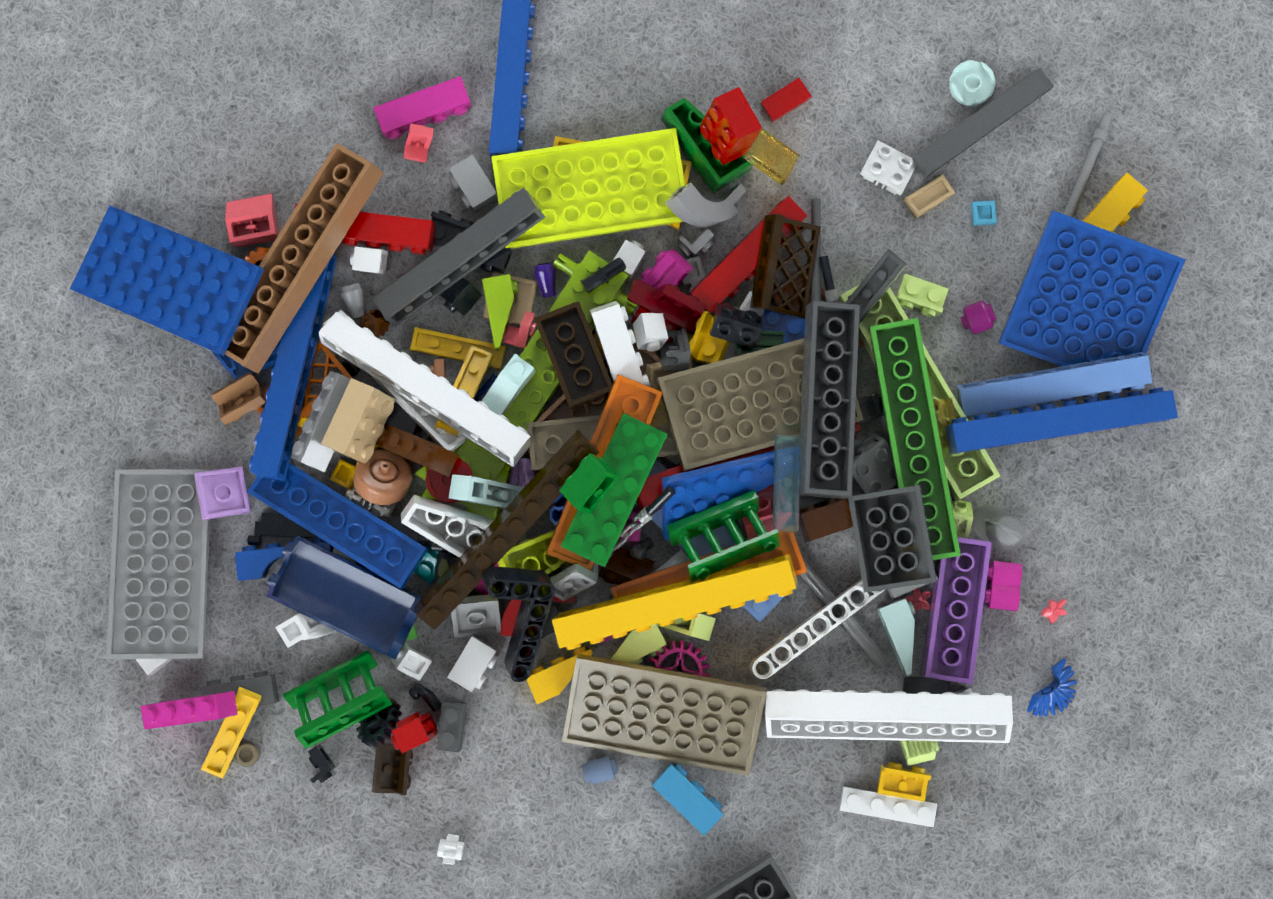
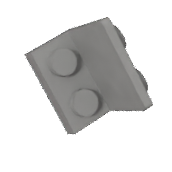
(873, 465)
(573, 580)

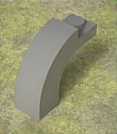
(700, 212)

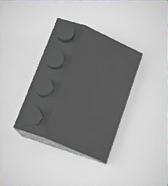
(892, 539)

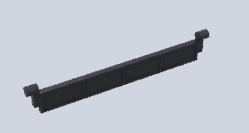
(280, 526)

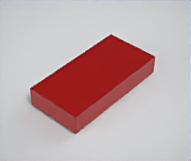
(786, 100)

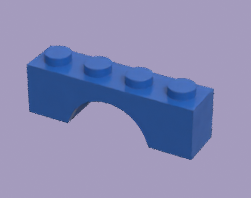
(256, 563)

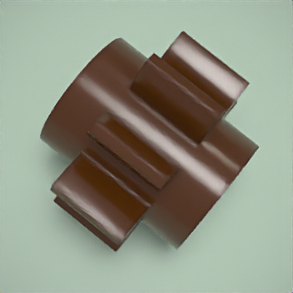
(374, 322)

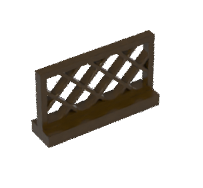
(769, 258)

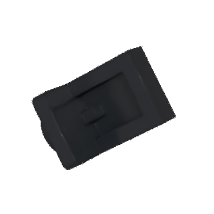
(871, 408)

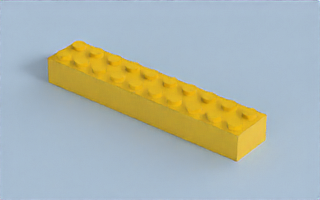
(675, 601)

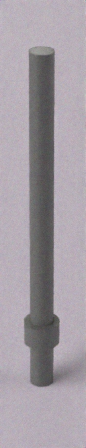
(816, 278)

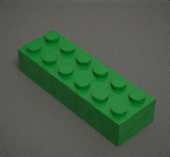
(632, 457)

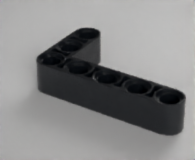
(537, 595)

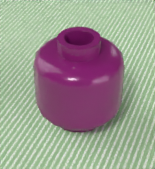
(978, 317)

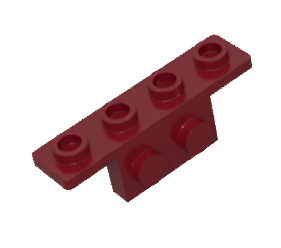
(676, 306)

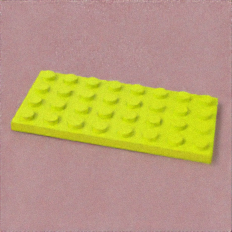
(595, 185)

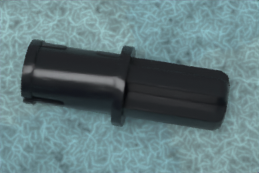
(603, 275)

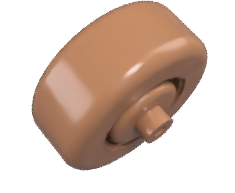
(383, 478)

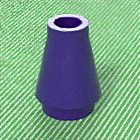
(546, 278)

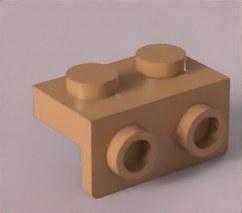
(239, 398)

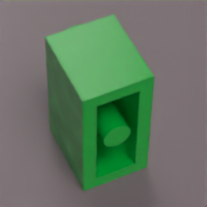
(589, 483)

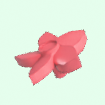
(919, 599)
(1053, 610)

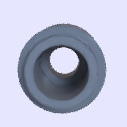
(600, 770)

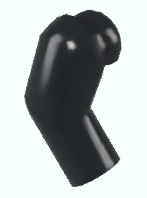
(427, 695)

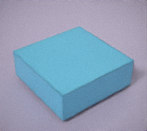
(983, 213)

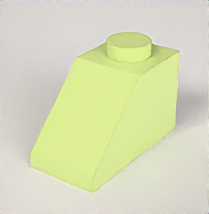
(698, 627)

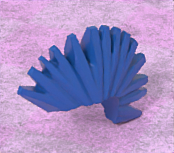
(1055, 693)

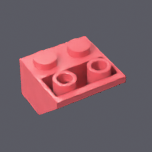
(252, 221)

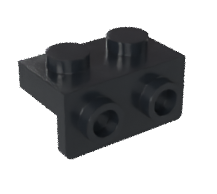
(736, 325)

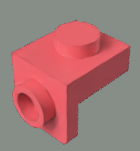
(417, 142)
(520, 336)

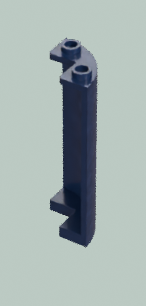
(344, 597)

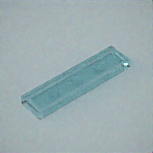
(786, 483)

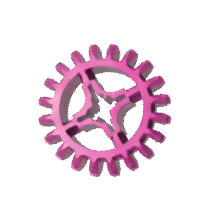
(680, 655)

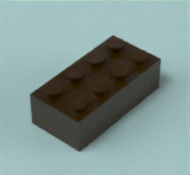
(574, 355)

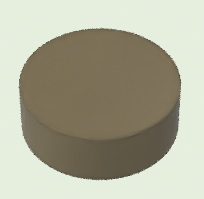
(247, 754)

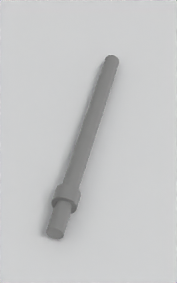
(1099, 137)

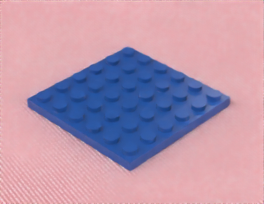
(1089, 294)

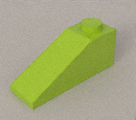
(500, 303)

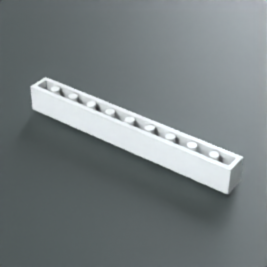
(425, 389)

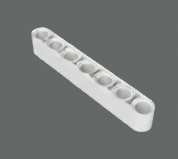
(806, 628)

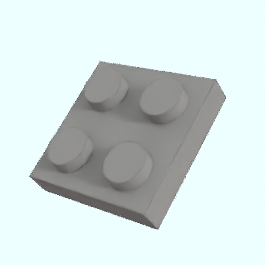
(476, 616)

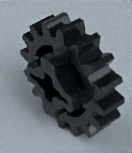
(379, 726)

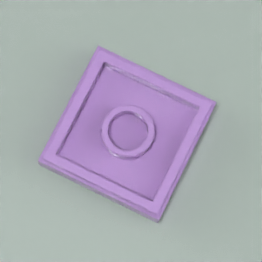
(222, 493)

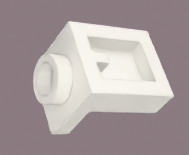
(411, 662)

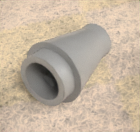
(354, 299)

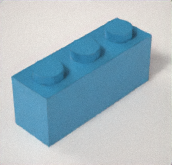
(688, 797)

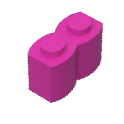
(1003, 586)

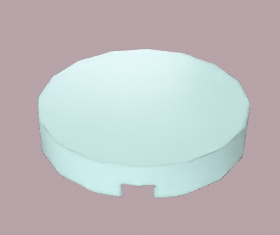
(972, 83)

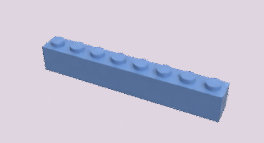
(1055, 384)

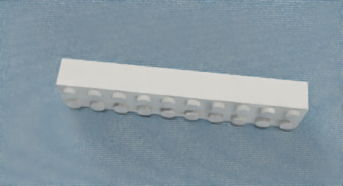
(889, 716)

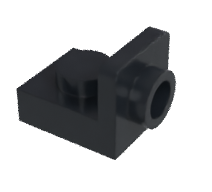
(321, 760)

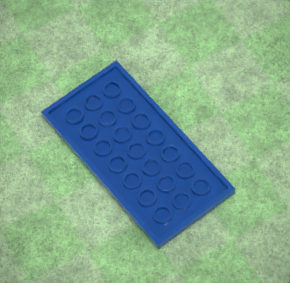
(167, 280)

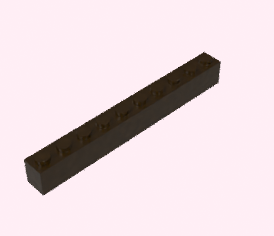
(503, 531)

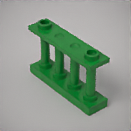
(715, 517)
(345, 715)

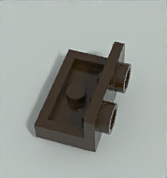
(391, 770)

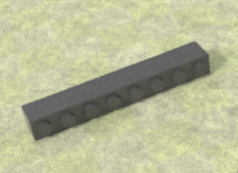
(459, 257)

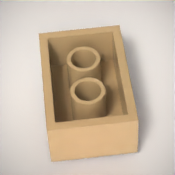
(358, 421)

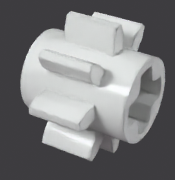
(450, 849)

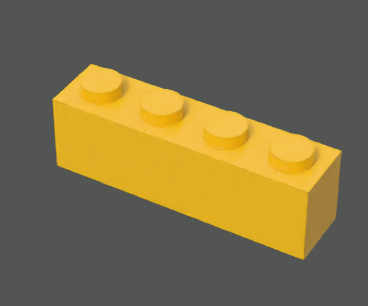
(1117, 203)

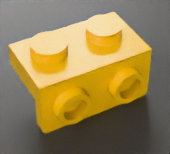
(903, 781)

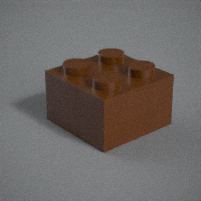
(825, 520)

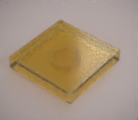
(772, 157)

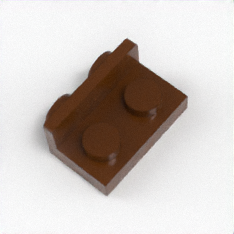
(623, 567)

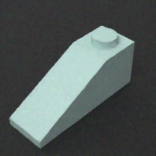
(508, 385)
(482, 491)
(899, 627)

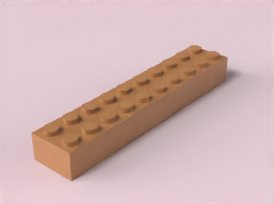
(302, 253)

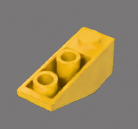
(552, 680)

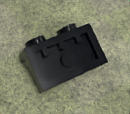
(447, 227)

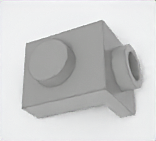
(702, 244)

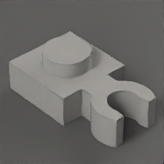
(695, 275)

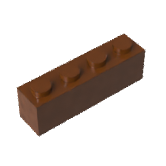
(417, 450)

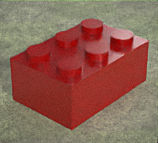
(730, 126)

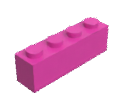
(423, 107)
(189, 710)

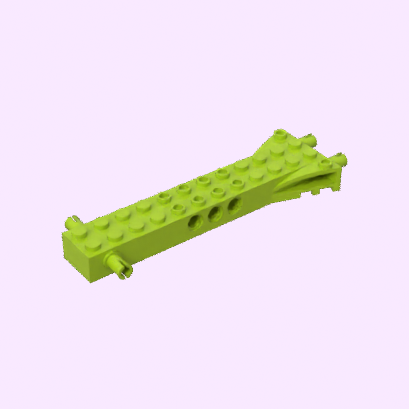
(543, 385)

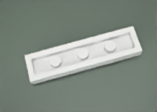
(887, 807)

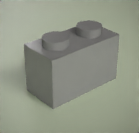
(473, 183)

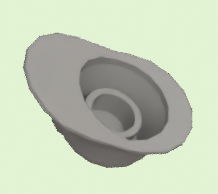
(999, 527)

